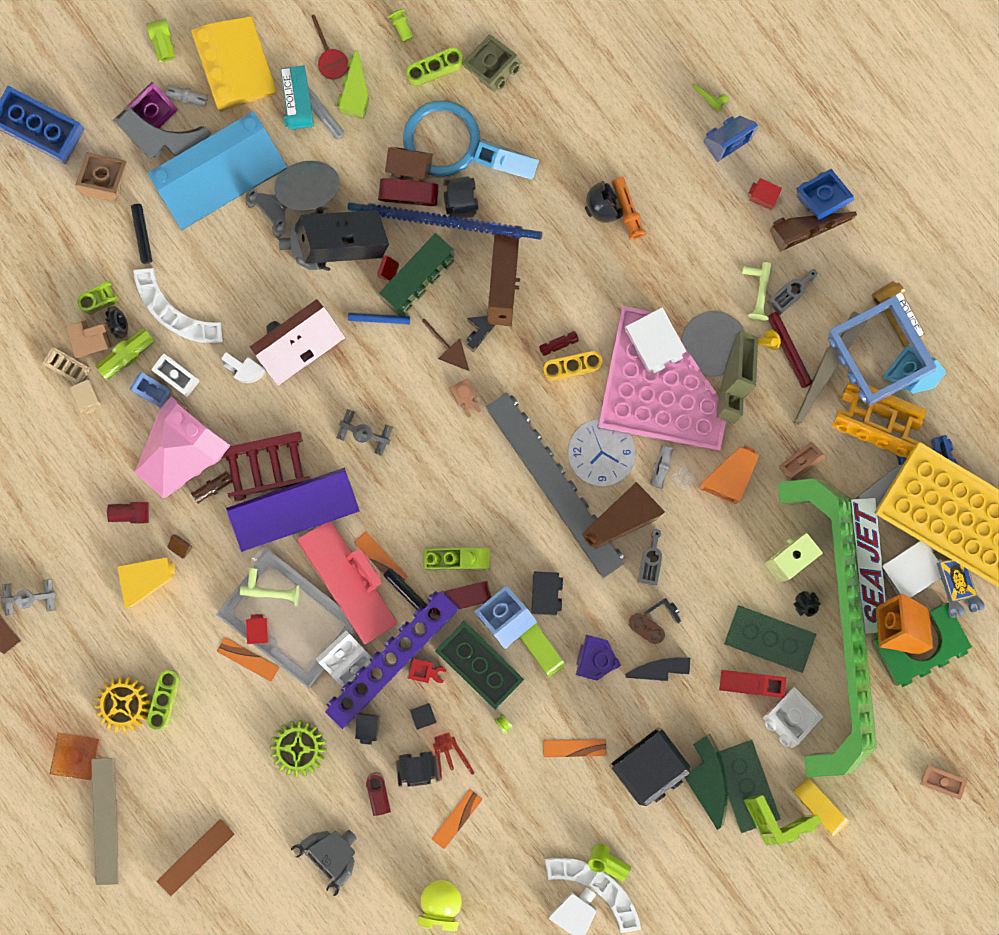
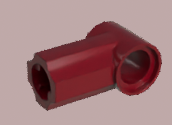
(134, 512)
(378, 796)

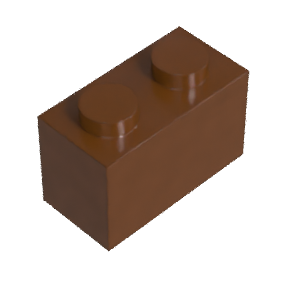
(408, 163)

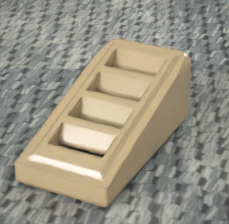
(51, 356)

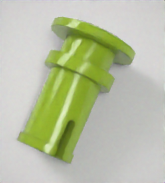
(401, 25)

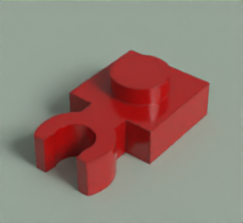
(422, 671)

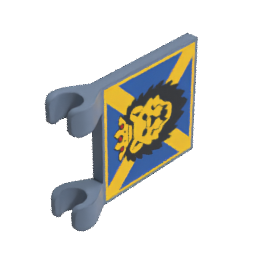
(958, 587)

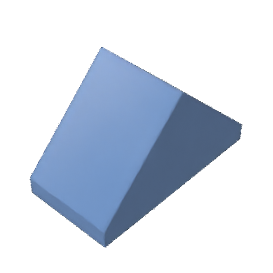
(150, 389)

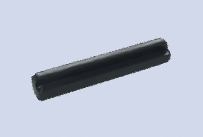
(141, 233)
(400, 585)

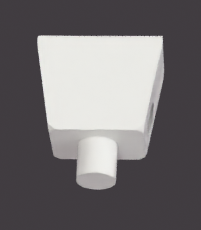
(575, 912)

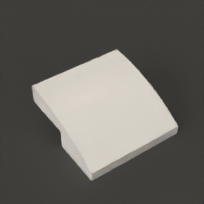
(344, 659)

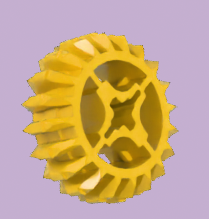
(116, 697)

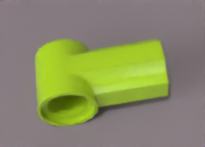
(160, 35)
(603, 861)

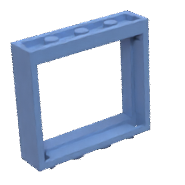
(912, 336)

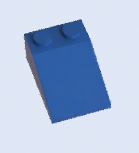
(730, 137)

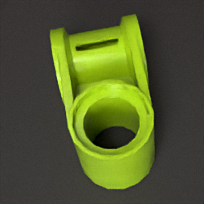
(99, 298)

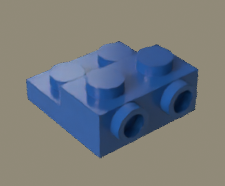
(824, 194)

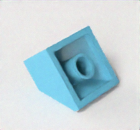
(909, 363)

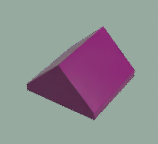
(152, 106)

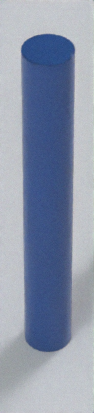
(393, 319)

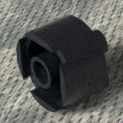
(459, 197)
(417, 770)

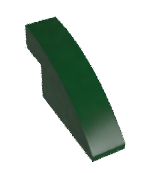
(709, 781)

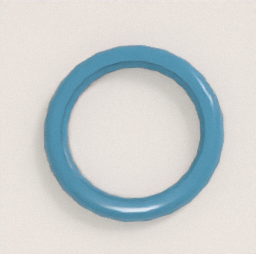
(462, 113)

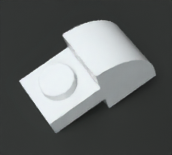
(247, 372)

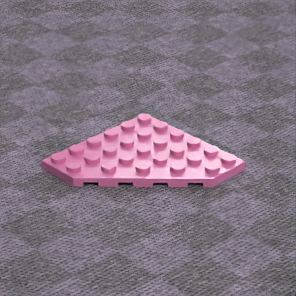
(661, 405)

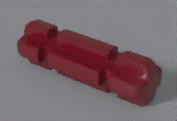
(559, 343)

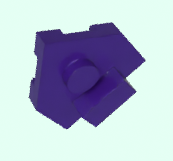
(595, 658)

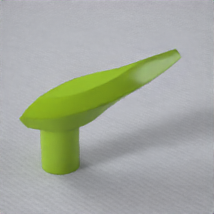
(711, 99)

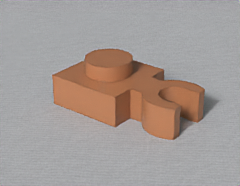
(464, 394)

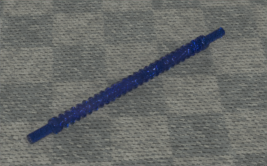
(516, 231)

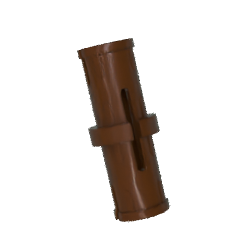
(212, 487)

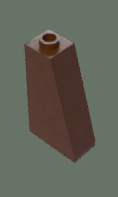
(624, 516)

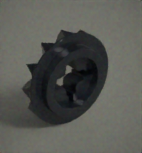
(116, 322)

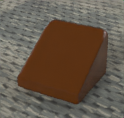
(179, 546)

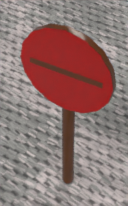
(332, 62)

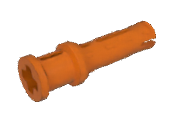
(631, 217)

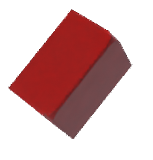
(388, 268)

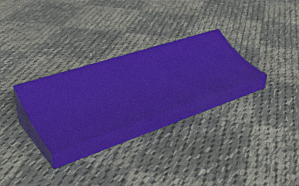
(293, 509)

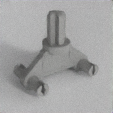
(25, 598)

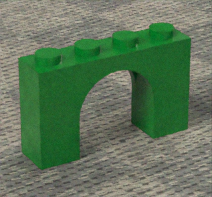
(951, 643)

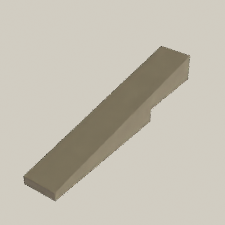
(826, 369)
(105, 820)

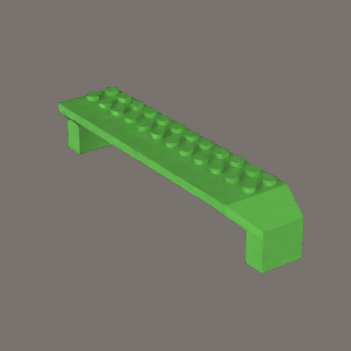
(862, 740)

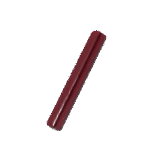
(790, 350)

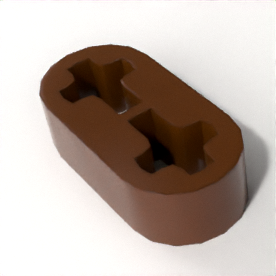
(643, 632)

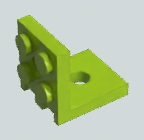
(769, 828)

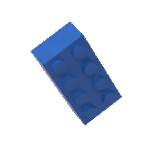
(38, 125)

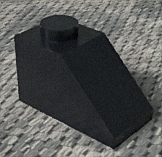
(367, 728)

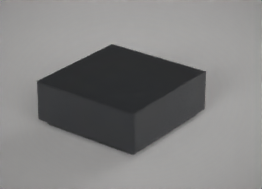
(423, 716)

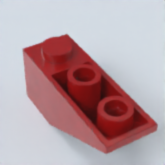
(752, 683)

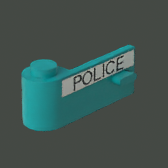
(297, 98)

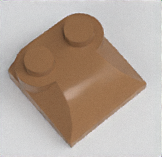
(100, 177)

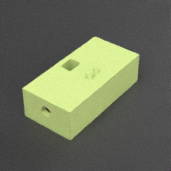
(792, 557)

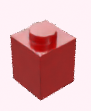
(764, 193)
(257, 629)

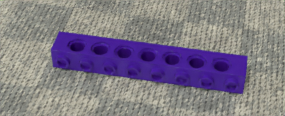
(343, 715)

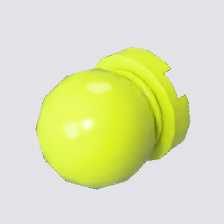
(440, 905)

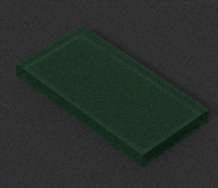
(770, 639)
(745, 779)

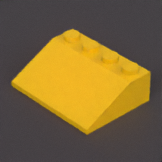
(234, 62)

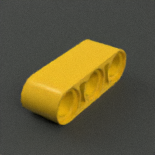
(580, 359)
(820, 805)

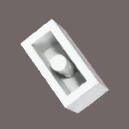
(175, 375)

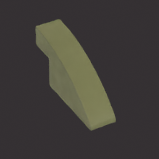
(738, 377)

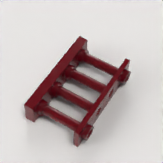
(251, 450)

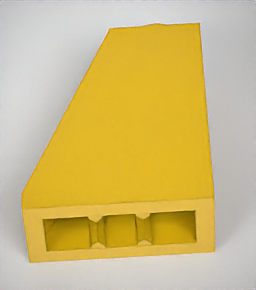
(143, 579)

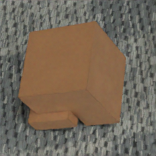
(88, 340)

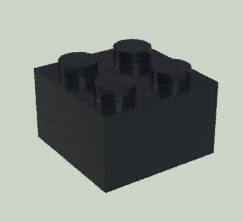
(545, 593)

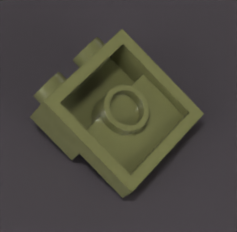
(492, 63)

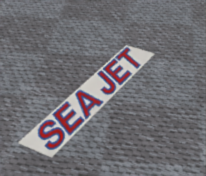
(868, 560)

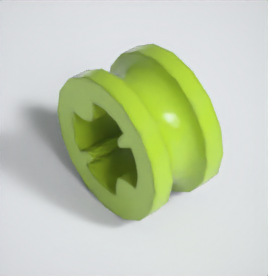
(503, 723)

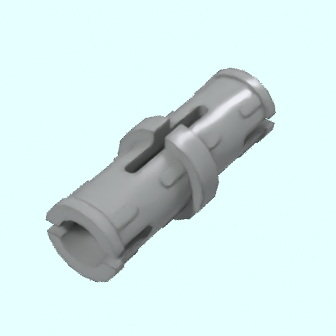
(186, 95)
(661, 466)

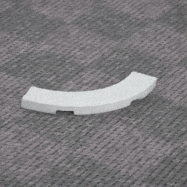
(169, 316)
(599, 882)

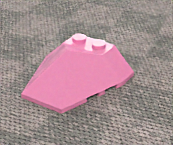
(177, 449)

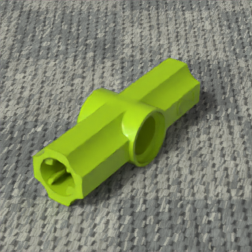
(125, 353)

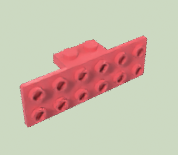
(349, 581)

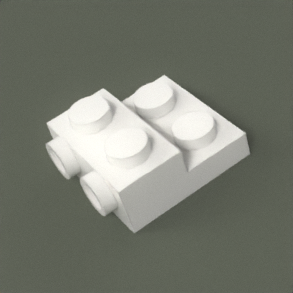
(792, 718)

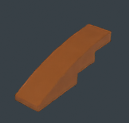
(195, 857)

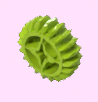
(289, 748)

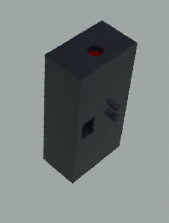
(341, 236)

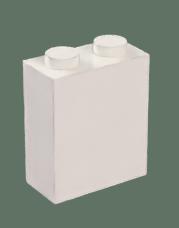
(655, 341)
(912, 569)

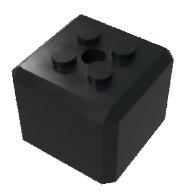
(651, 768)

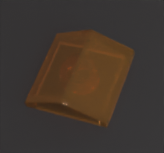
(73, 756)

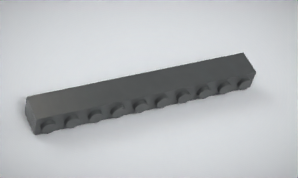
(552, 480)

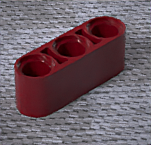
(408, 192)
(468, 595)

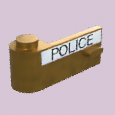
(896, 289)

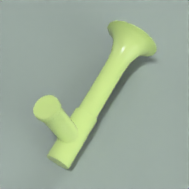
(764, 273)
(251, 590)

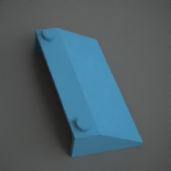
(217, 170)

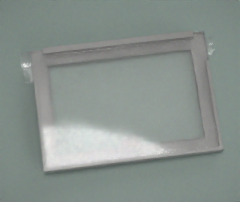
(295, 632)

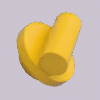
(771, 340)

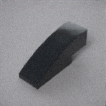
(660, 668)

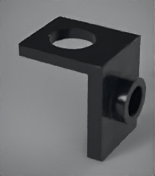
(671, 607)

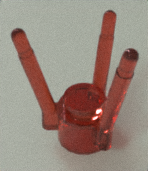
(444, 743)

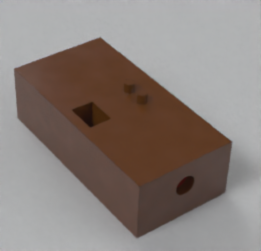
(503, 280)

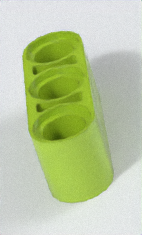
(441, 59)
(542, 650)
(156, 707)

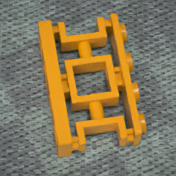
(890, 408)

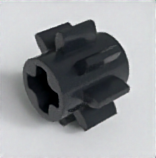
(807, 603)

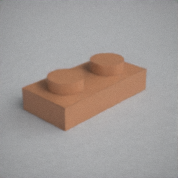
(802, 461)
(943, 782)

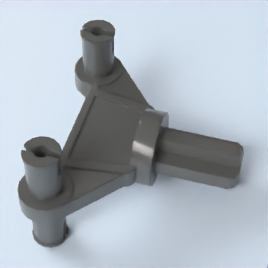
(270, 207)
(363, 433)

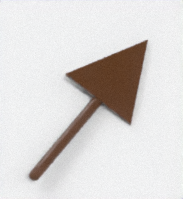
(454, 354)

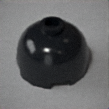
(602, 203)

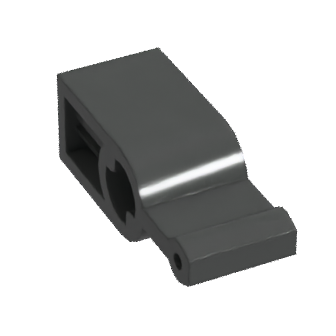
(786, 292)
(645, 562)

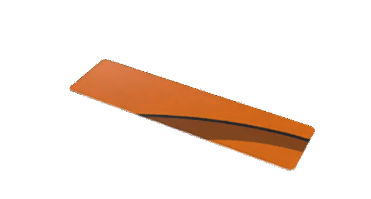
(378, 555)
(248, 659)
(574, 748)
(457, 819)

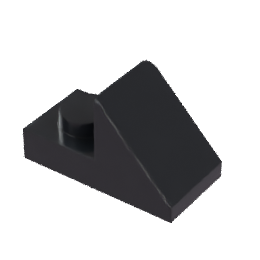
(484, 329)

